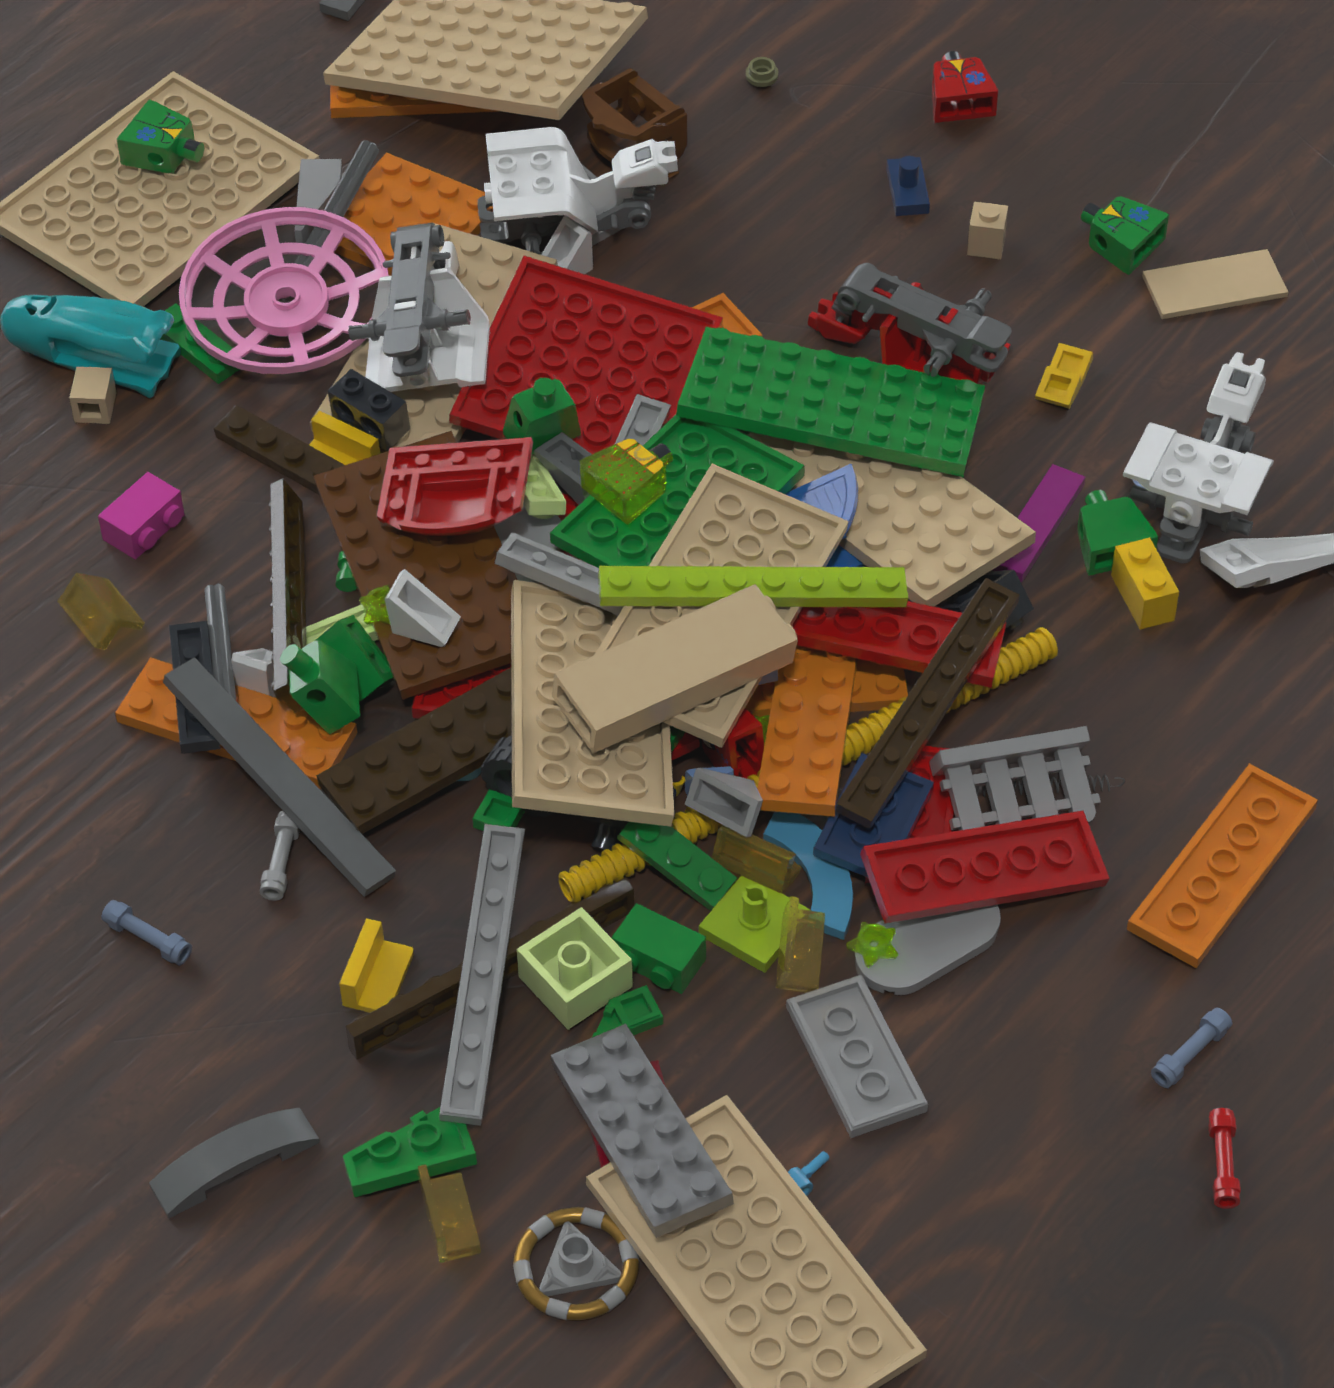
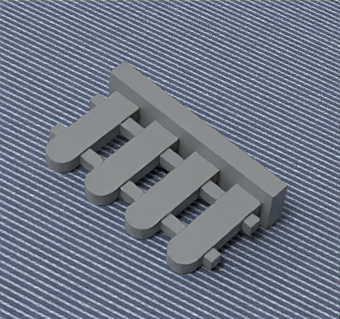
(1034, 771)

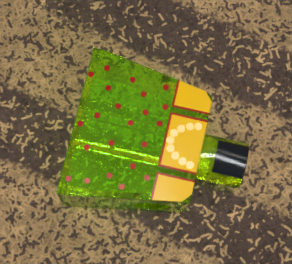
(626, 477)

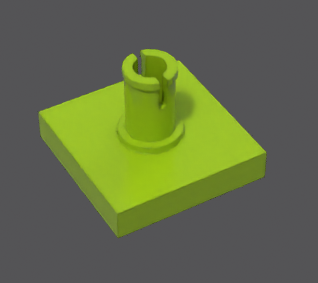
(748, 923)

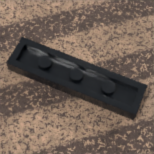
(191, 642)

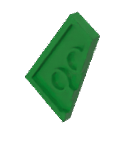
(395, 1156)

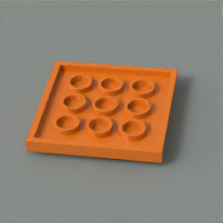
(406, 195)

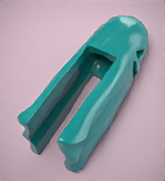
(94, 334)

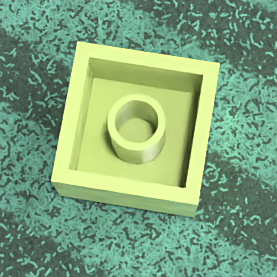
(574, 968)

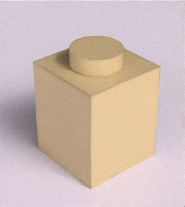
(987, 230)
(93, 395)

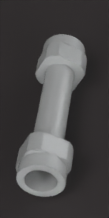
(275, 880)

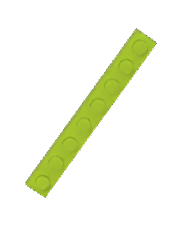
(782, 584)

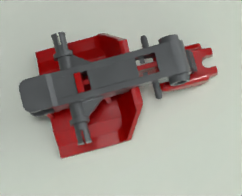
(915, 326)

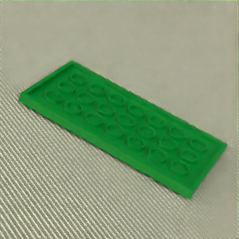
(832, 401)

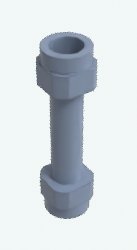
(172, 947)
(1171, 1068)

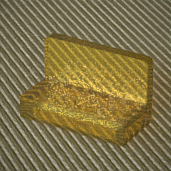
(98, 609)
(755, 859)
(800, 948)
(449, 1215)

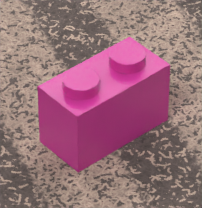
(141, 515)

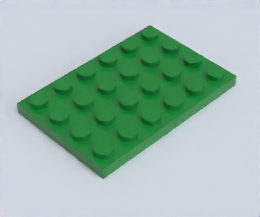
(605, 540)

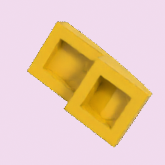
(1064, 375)

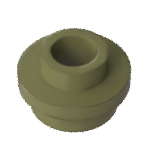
(762, 72)

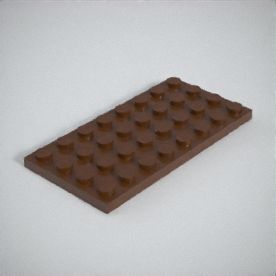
(452, 567)

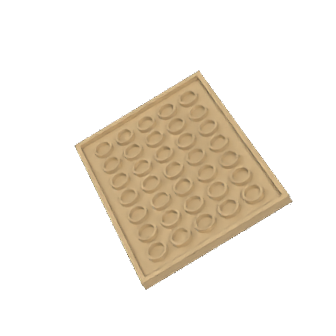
(488, 52)
(134, 227)

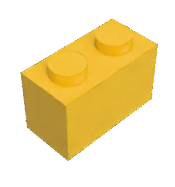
(1145, 583)

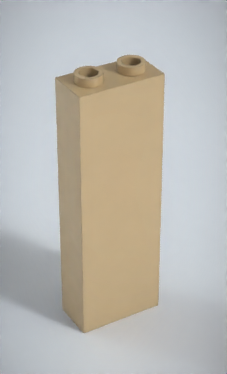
(674, 668)

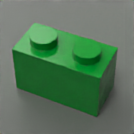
(661, 948)

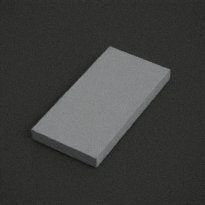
(856, 1056)

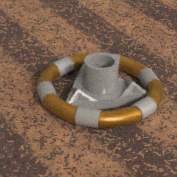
(575, 1265)

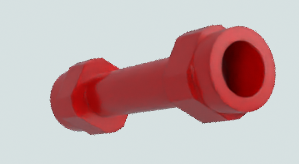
(1225, 1187)

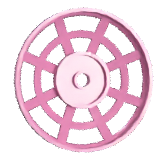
(279, 282)

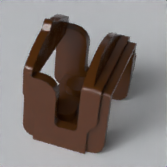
(634, 98)

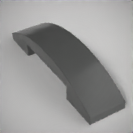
(229, 1154)

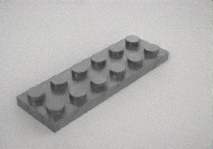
(642, 1130)

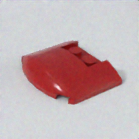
(454, 486)

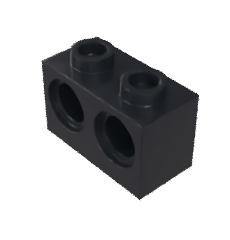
(369, 408)

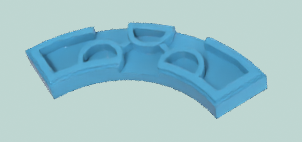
(828, 882)

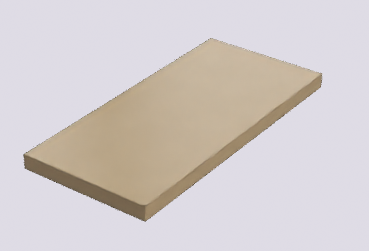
(1214, 284)

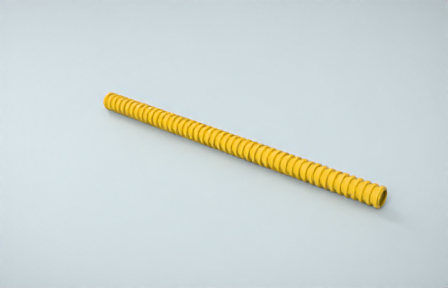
(860, 738)

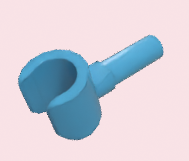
(802, 1176)

